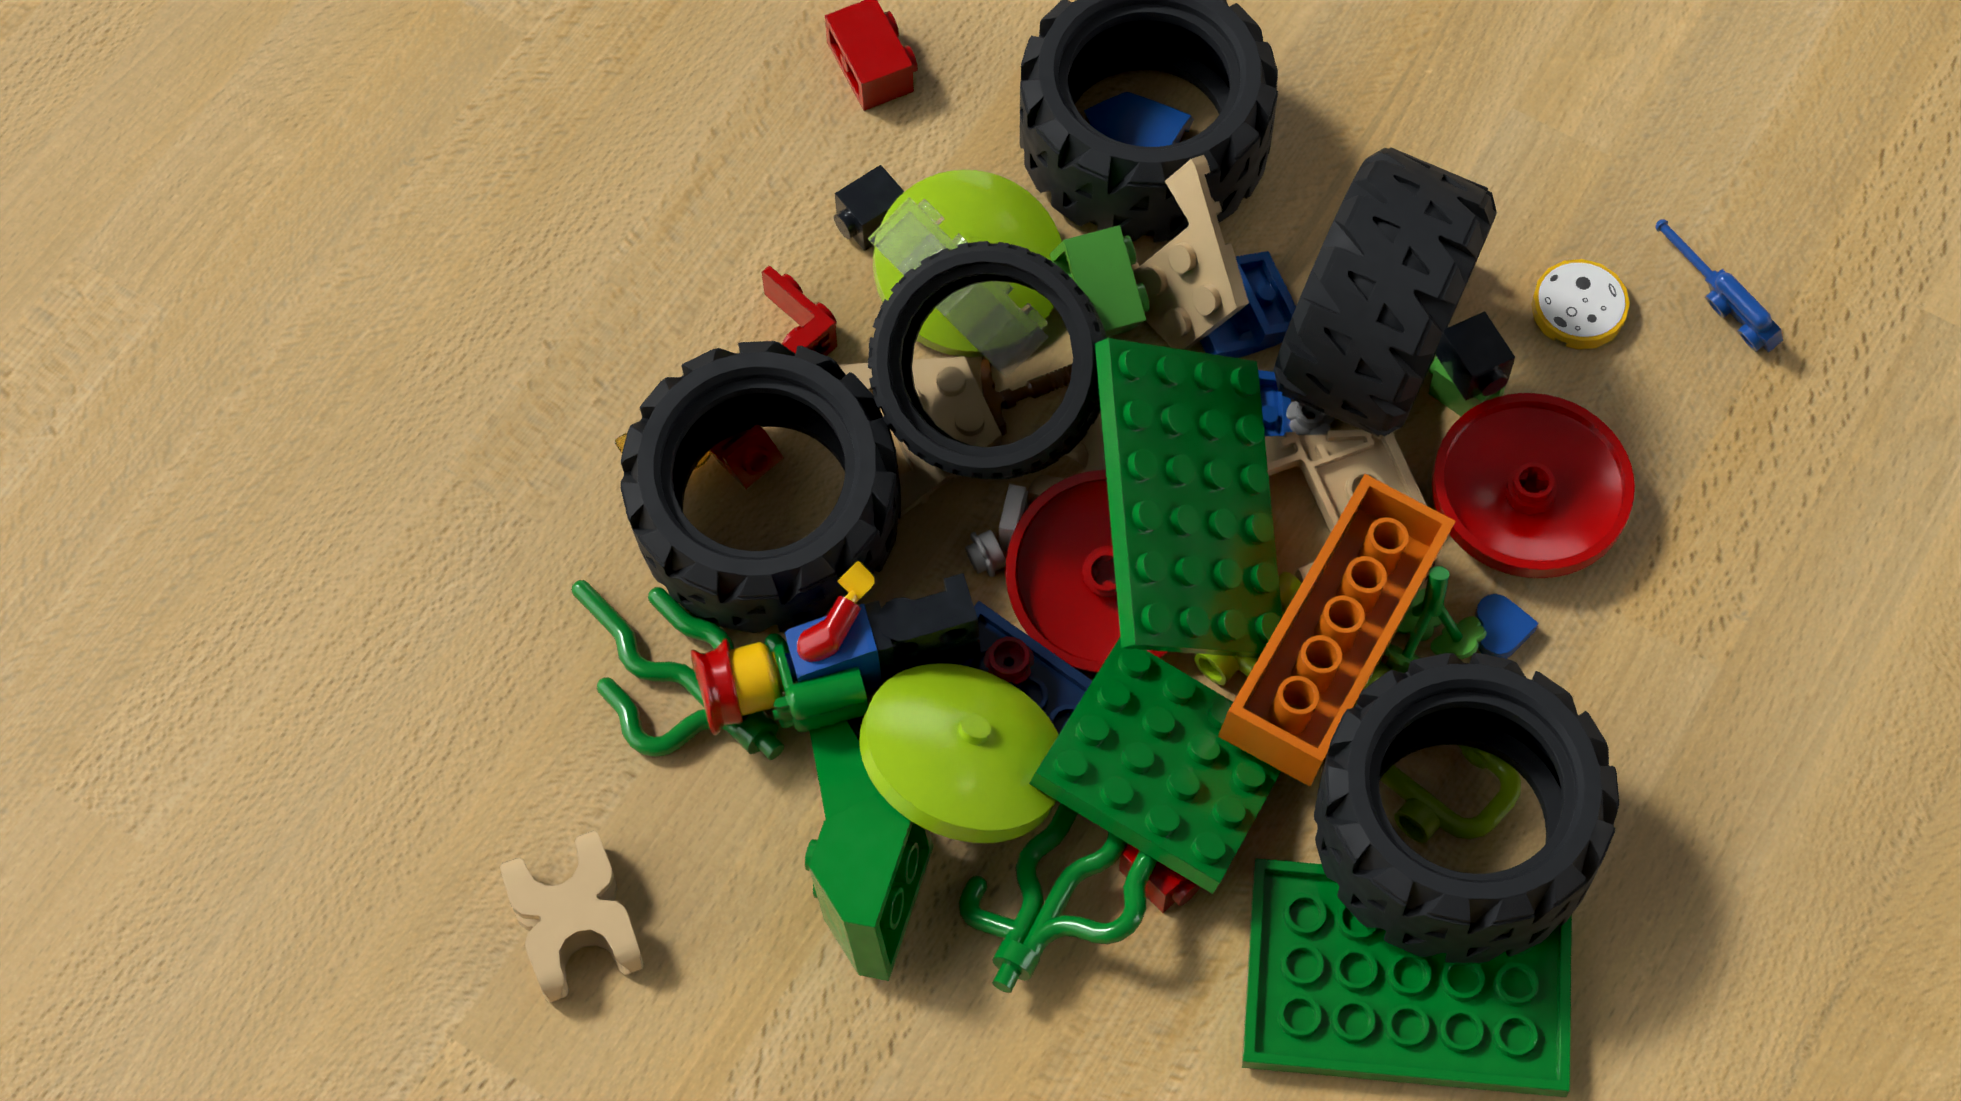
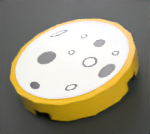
(1580, 303)

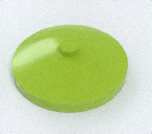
(979, 209)
(958, 752)

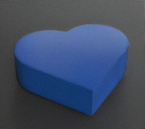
(1505, 626)

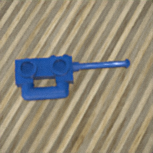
(1730, 297)

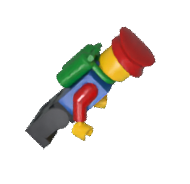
(837, 656)

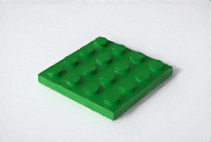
(1152, 769)

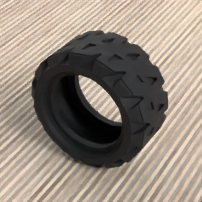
(1125, 183)
(1383, 291)
(729, 395)
(1484, 708)

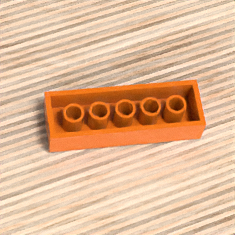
(1336, 629)

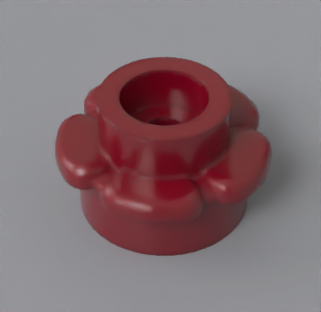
(1012, 649)

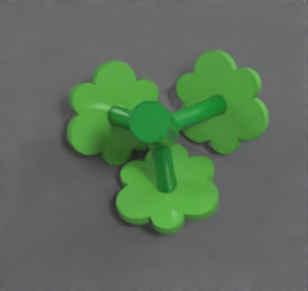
(1429, 612)

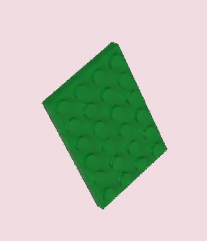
(1188, 500)
(1353, 1006)

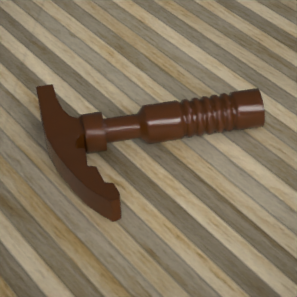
(1007, 399)

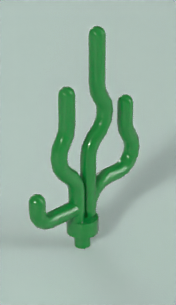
(754, 734)
(1042, 922)

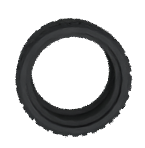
(900, 325)

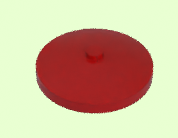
(1533, 485)
(1065, 571)

